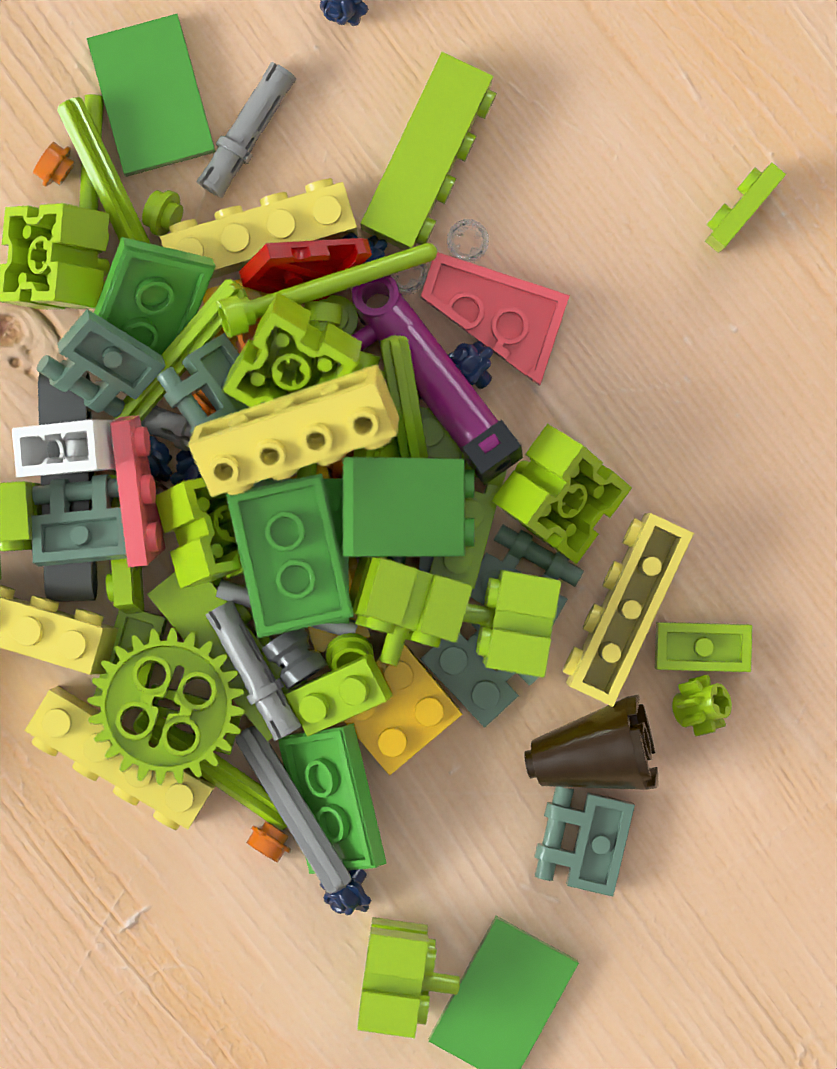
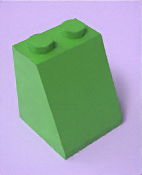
(407, 507)

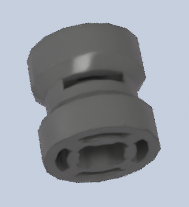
(293, 654)

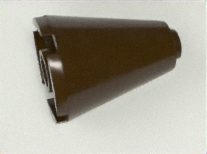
(597, 750)

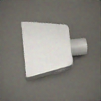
(82, 445)

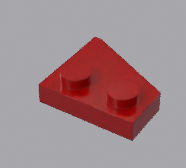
(294, 263)

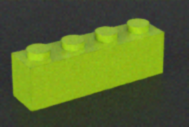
(427, 153)
(186, 612)

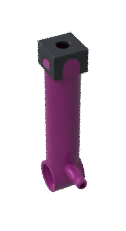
(482, 438)

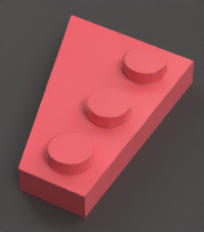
(498, 310)
(136, 491)

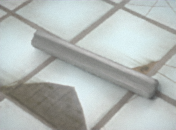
(293, 810)

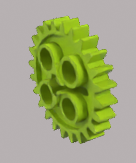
(124, 692)

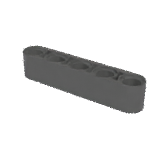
(73, 580)

